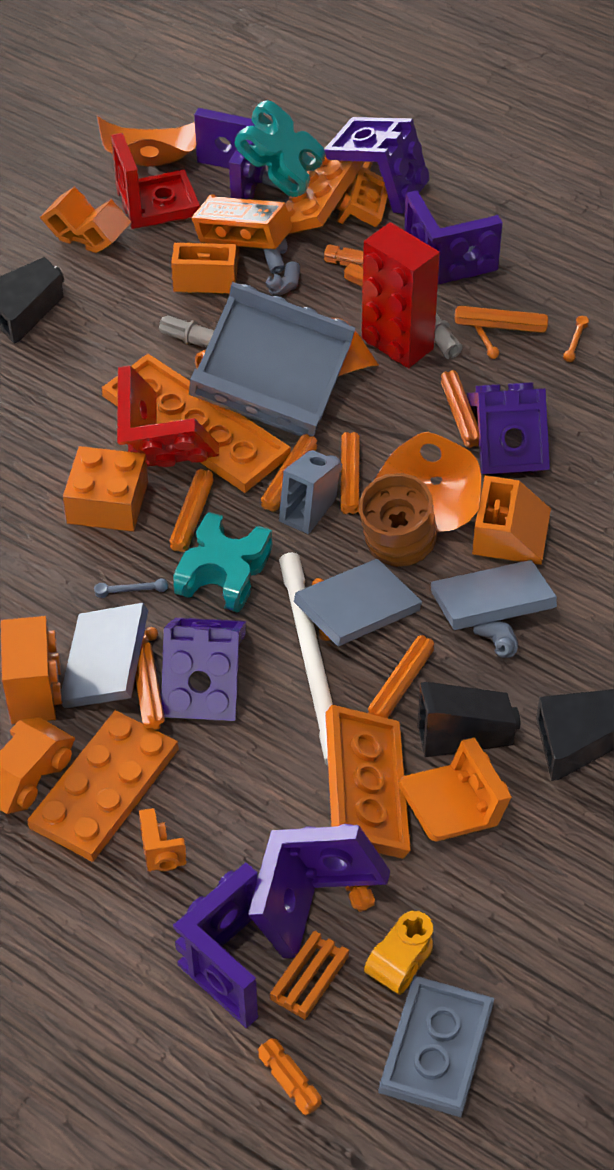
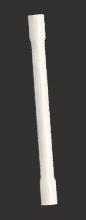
(294, 581)

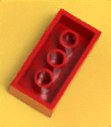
(399, 294)

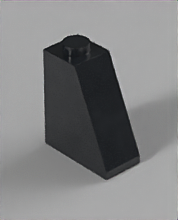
(28, 296)
(460, 713)
(575, 729)

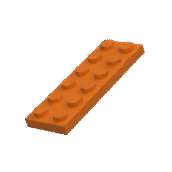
(245, 448)

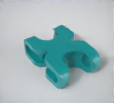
(280, 148)
(223, 562)

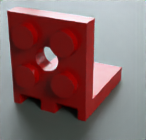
(143, 195)
(160, 442)

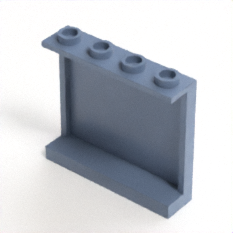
(272, 361)

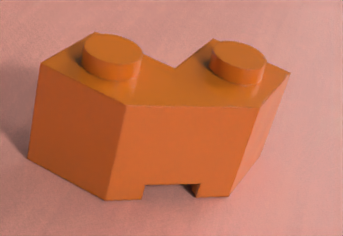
(76, 220)
(32, 752)

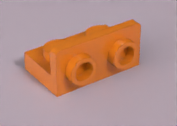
(364, 198)

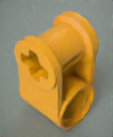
(401, 952)

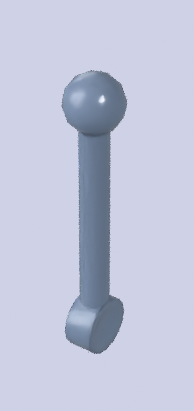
(102, 590)

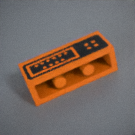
(242, 222)

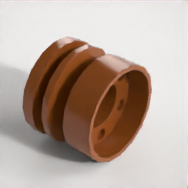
(398, 519)

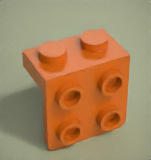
(457, 796)

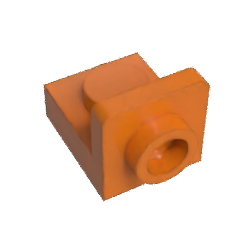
(158, 851)

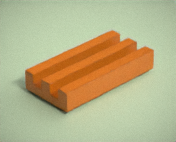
(326, 948)

